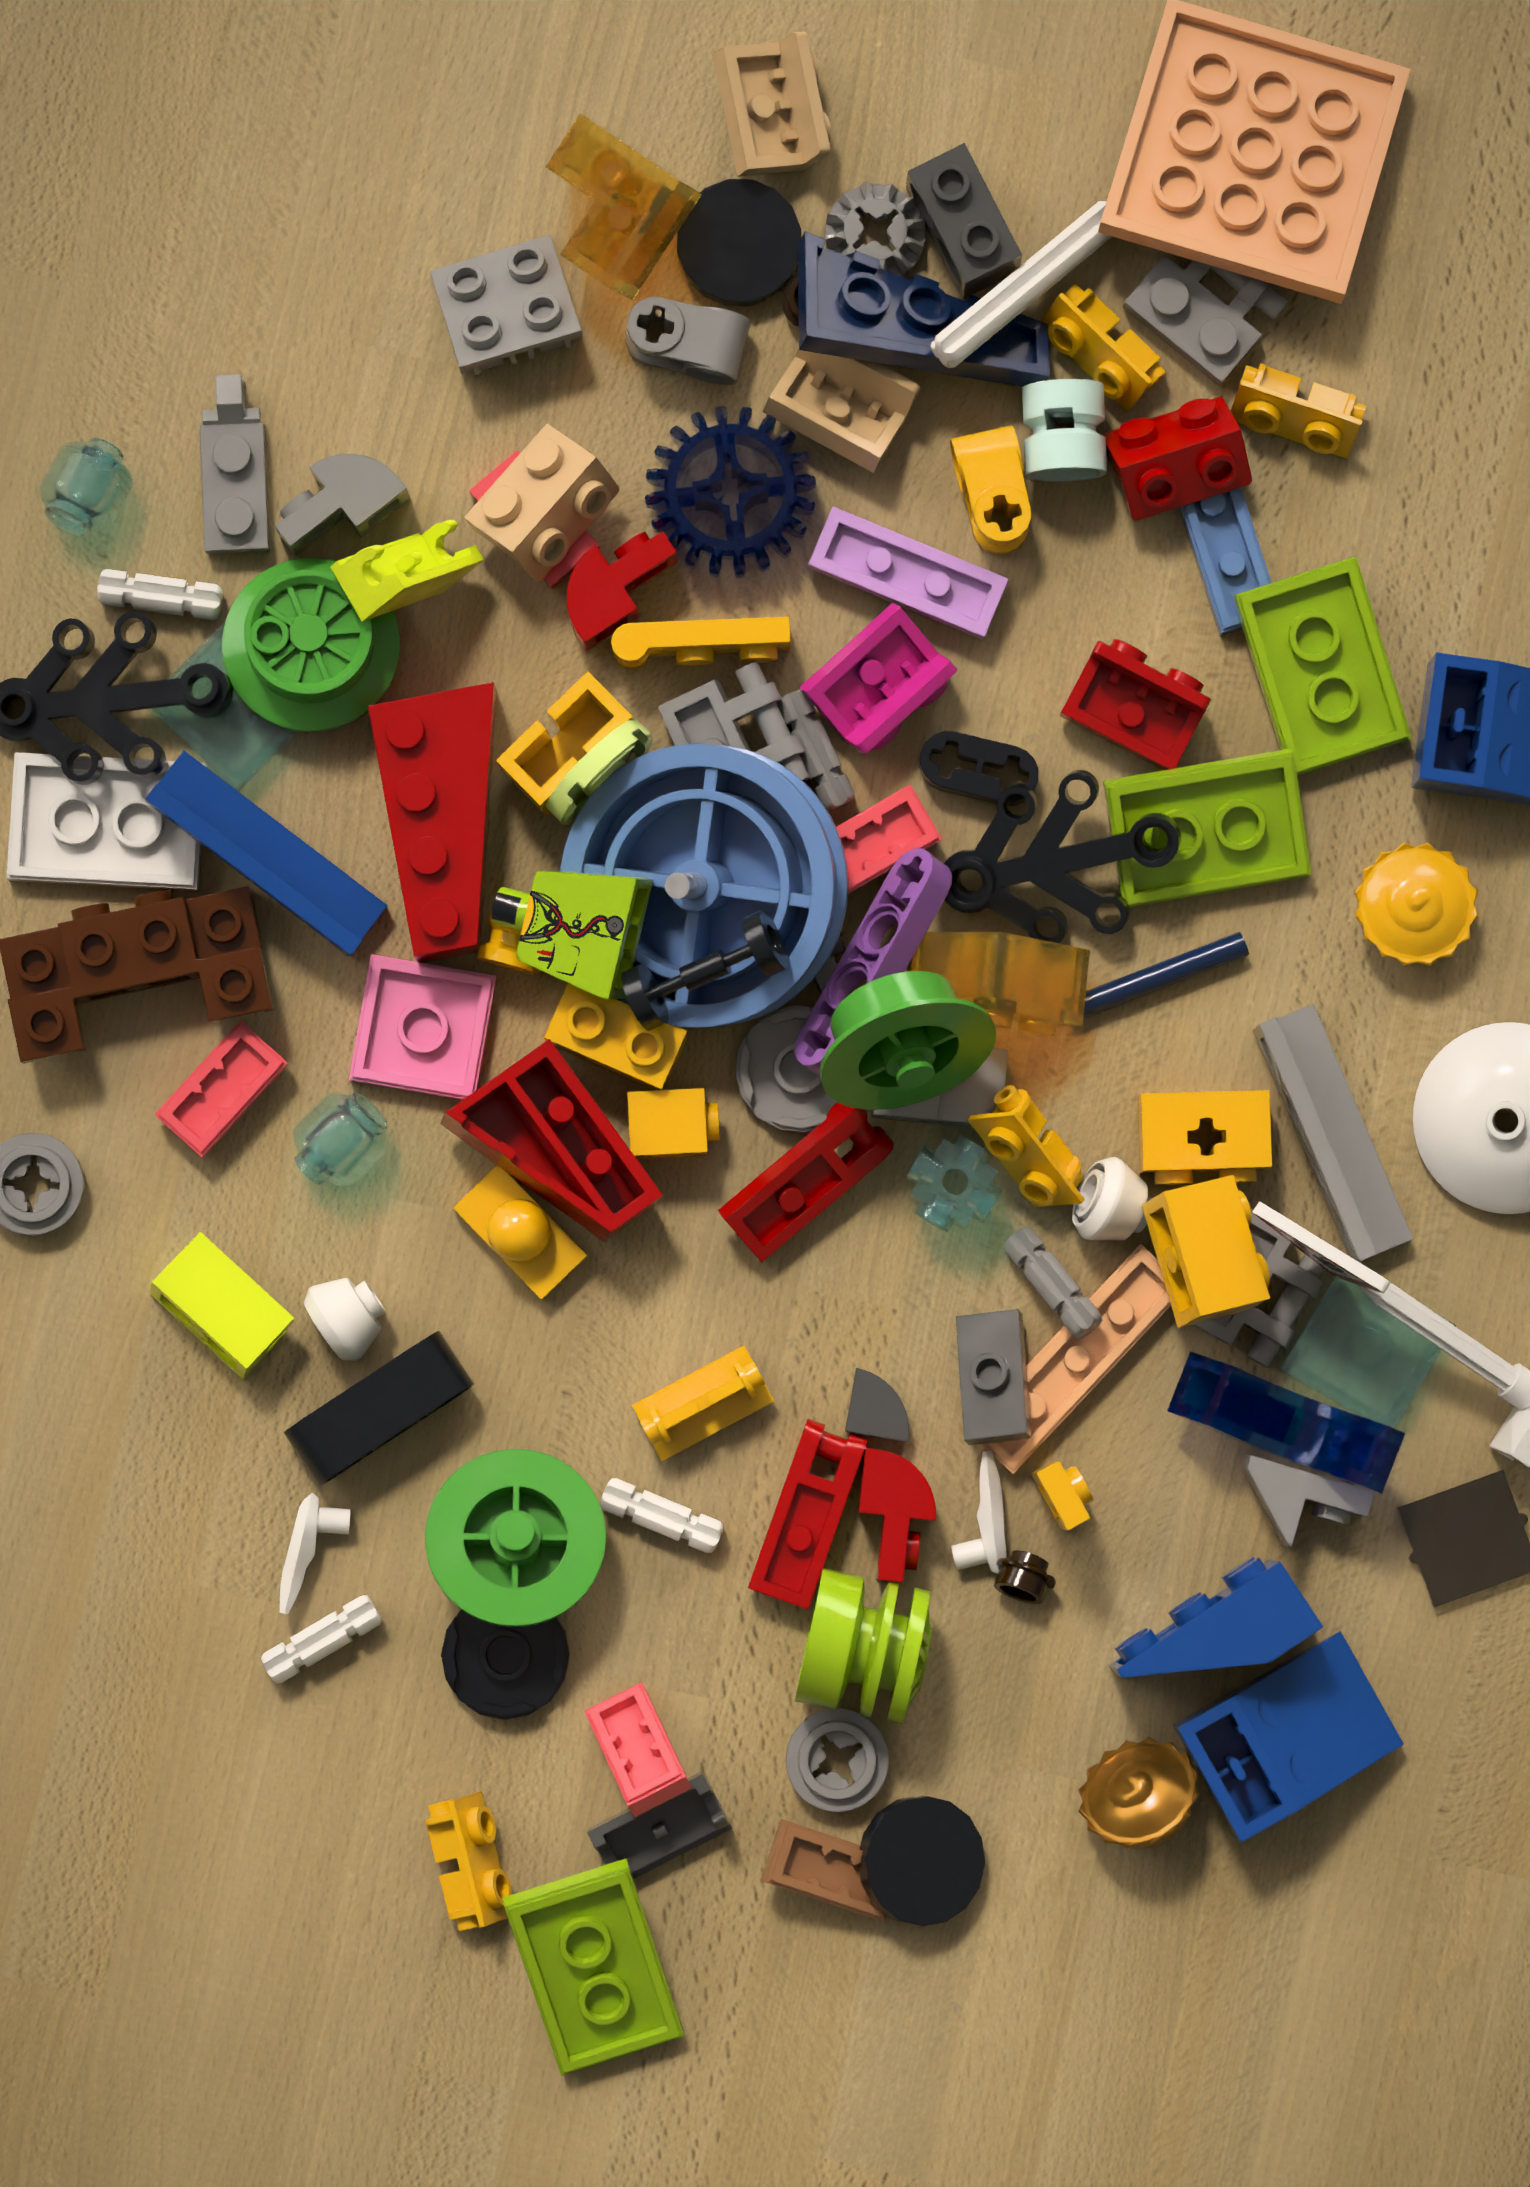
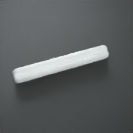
(1020, 288)

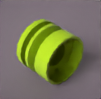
(864, 1646)

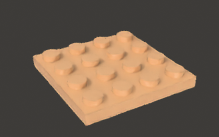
(1254, 150)

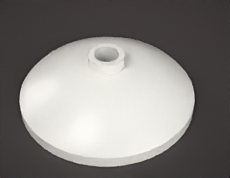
(1457, 1113)

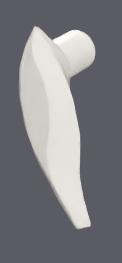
(990, 1520)
(302, 1545)

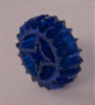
(759, 486)

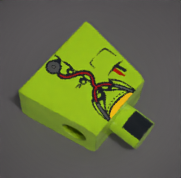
(578, 926)

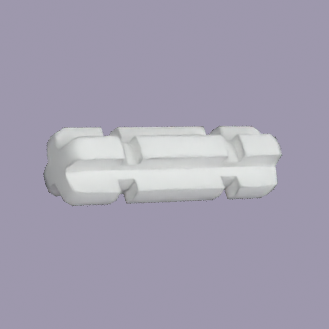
(159, 594)
(661, 1515)
(321, 1639)

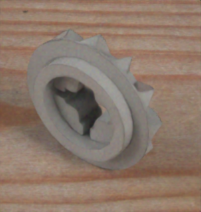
(877, 202)
(55, 1164)
(867, 1765)

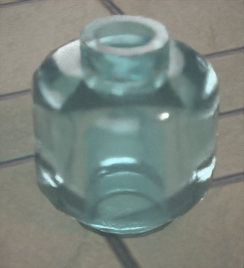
(85, 486)
(340, 1139)

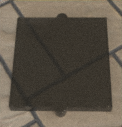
(1467, 1538)

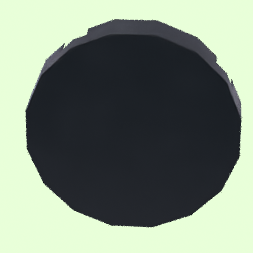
(739, 242)
(504, 1668)
(921, 1860)

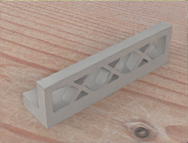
(1332, 1133)

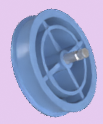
(720, 842)

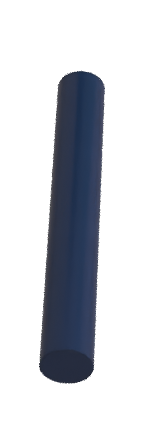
(1164, 974)

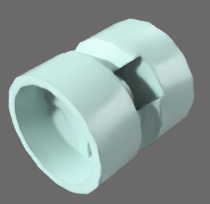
(1064, 452)

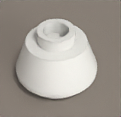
(1111, 1202)
(345, 1316)

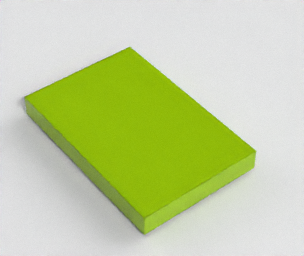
(1322, 665)
(1235, 824)
(593, 1966)

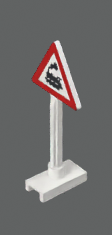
(1512, 1381)

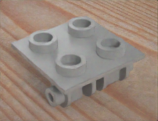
(506, 305)

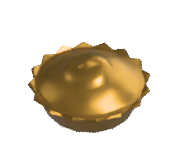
(1139, 1794)

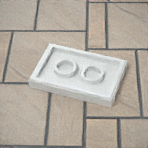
(95, 830)

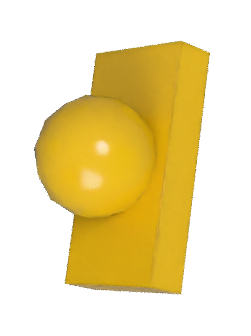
(520, 1232)

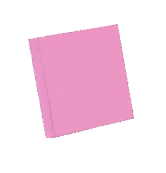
(422, 1027)

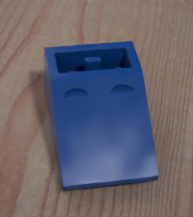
(1474, 729)
(1241, 1626)
(1288, 1736)

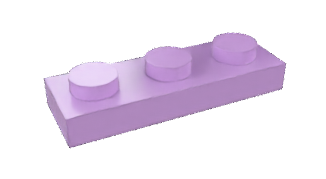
(908, 573)

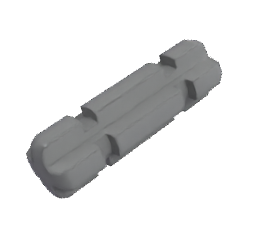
(819, 755)
(1053, 1282)

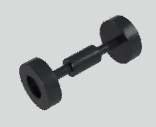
(647, 996)

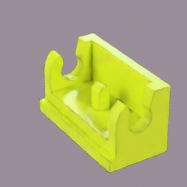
(403, 571)
(221, 1305)

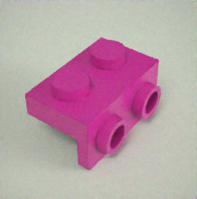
(878, 680)

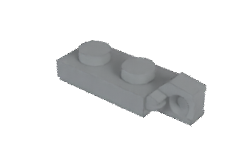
(234, 473)

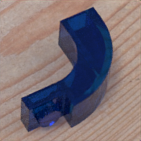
(1285, 1423)

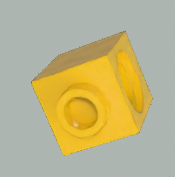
(671, 1123)

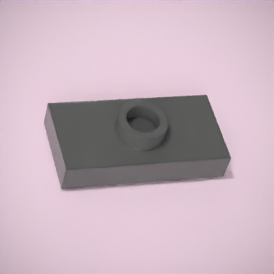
(993, 1377)

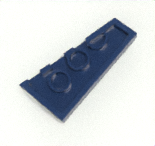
(883, 318)

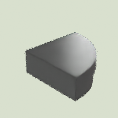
(876, 1409)

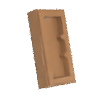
(818, 1868)

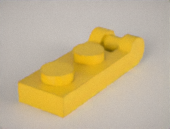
(698, 640)

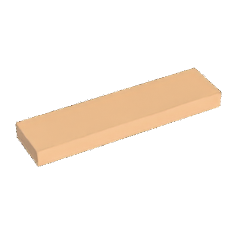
(1072, 1366)

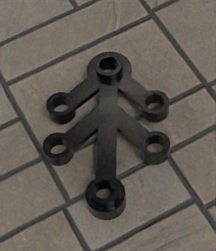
(96, 699)
(1049, 864)

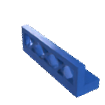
(266, 853)

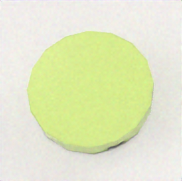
(596, 767)

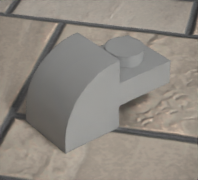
(351, 489)

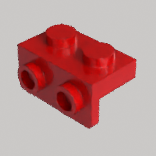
(1178, 457)
(1136, 704)

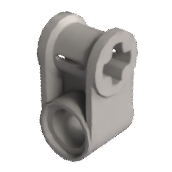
(695, 340)

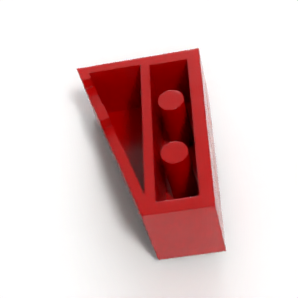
(556, 1142)

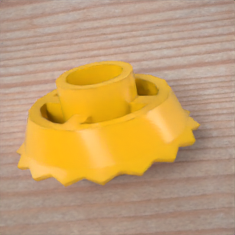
(1416, 904)

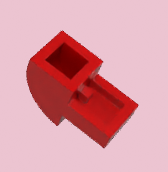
(600, 592)
(898, 1492)

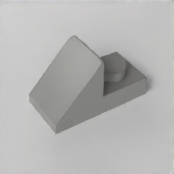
(1285, 1489)

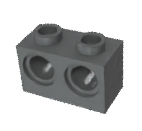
(963, 220)

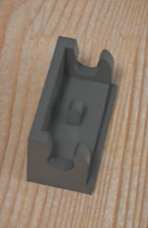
(662, 1831)

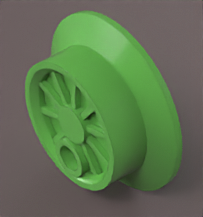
(303, 650)
(903, 1042)
(515, 1537)

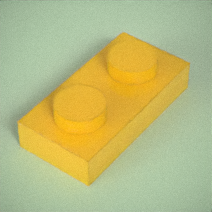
(1064, 1493)

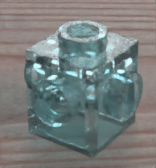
(935, 1202)

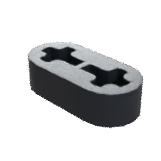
(981, 752)

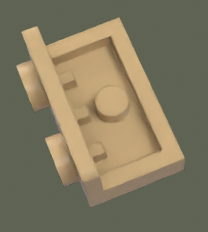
(773, 105)
(844, 404)
(543, 502)

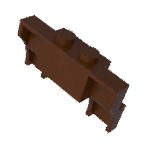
(131, 952)

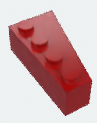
(437, 798)

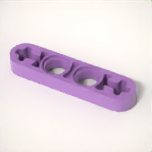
(914, 882)

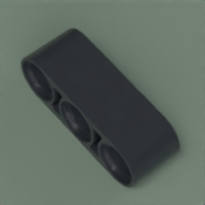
(378, 1408)

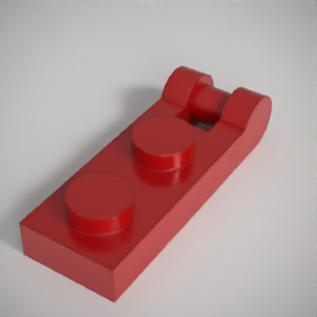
(806, 1180)
(806, 1517)

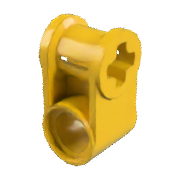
(993, 478)

